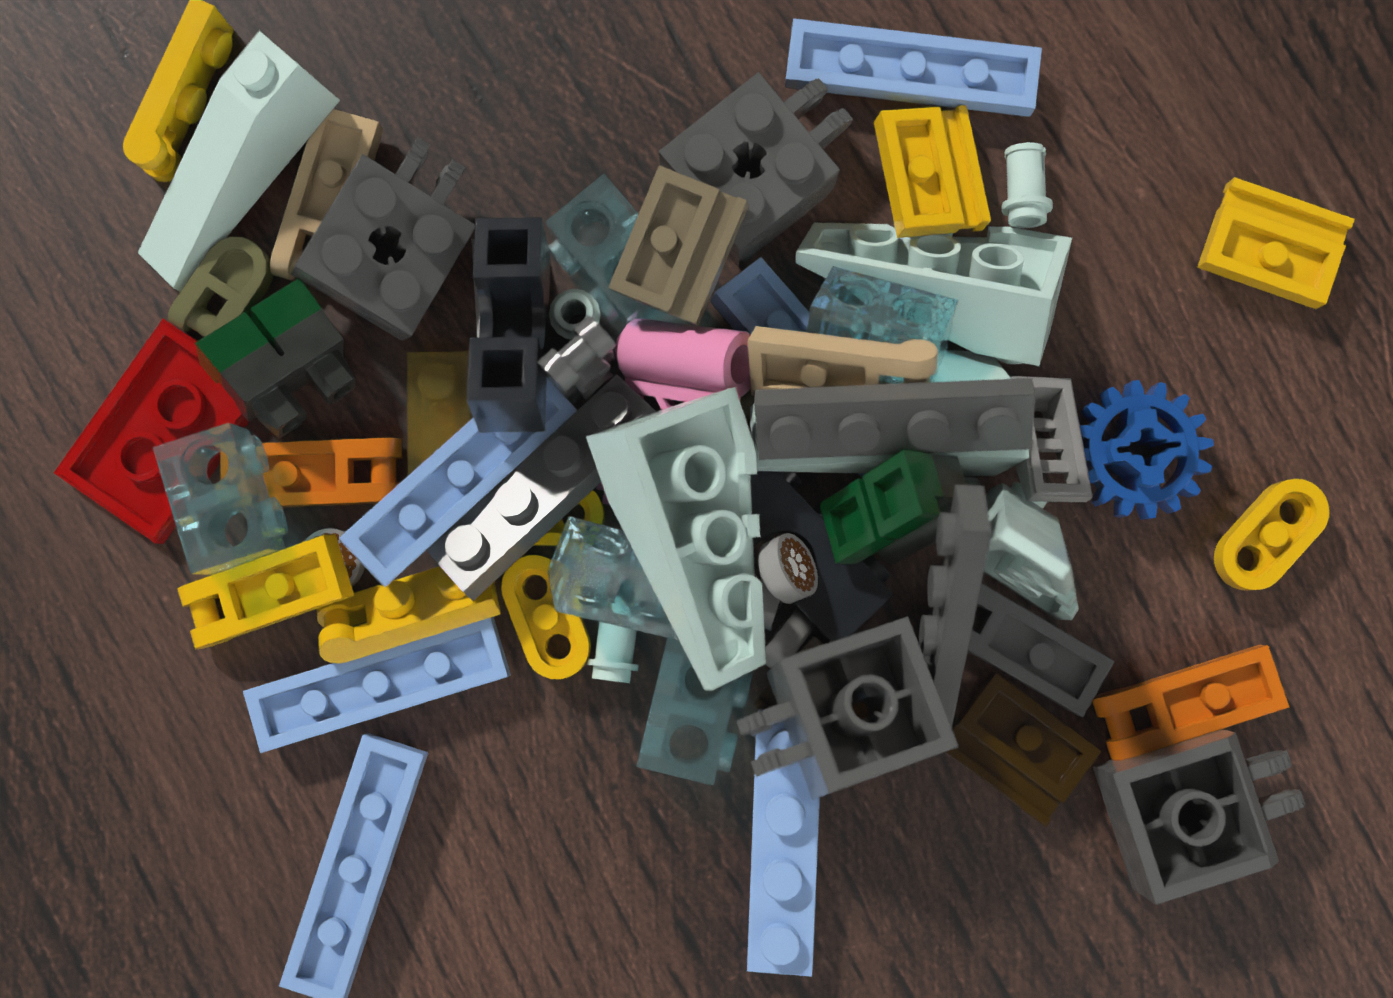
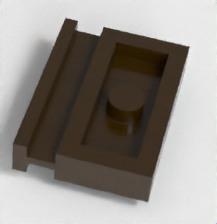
(1020, 748)

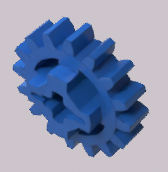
(1140, 425)

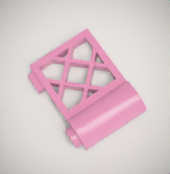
(681, 361)

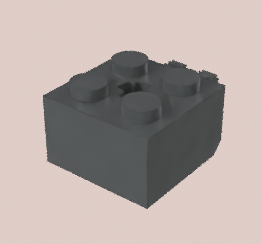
(763, 132)
(418, 225)
(827, 738)
(1227, 822)

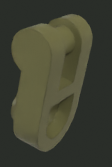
(232, 269)

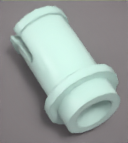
(1026, 186)
(568, 305)
(614, 653)

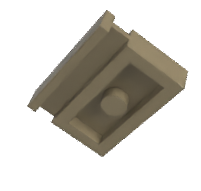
(678, 245)

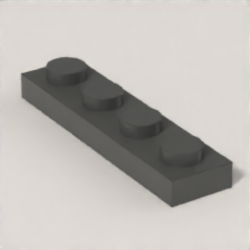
(895, 418)
(533, 494)
(954, 591)

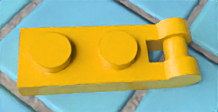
(178, 90)
(267, 590)
(399, 615)

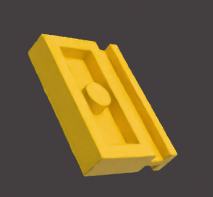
(931, 171)
(1275, 243)

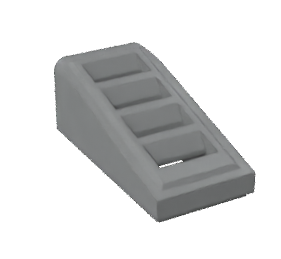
(1060, 418)

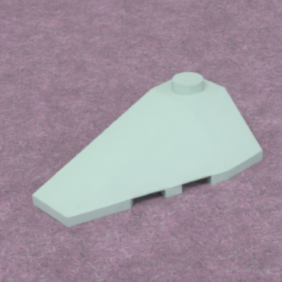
(1001, 281)
(1029, 552)

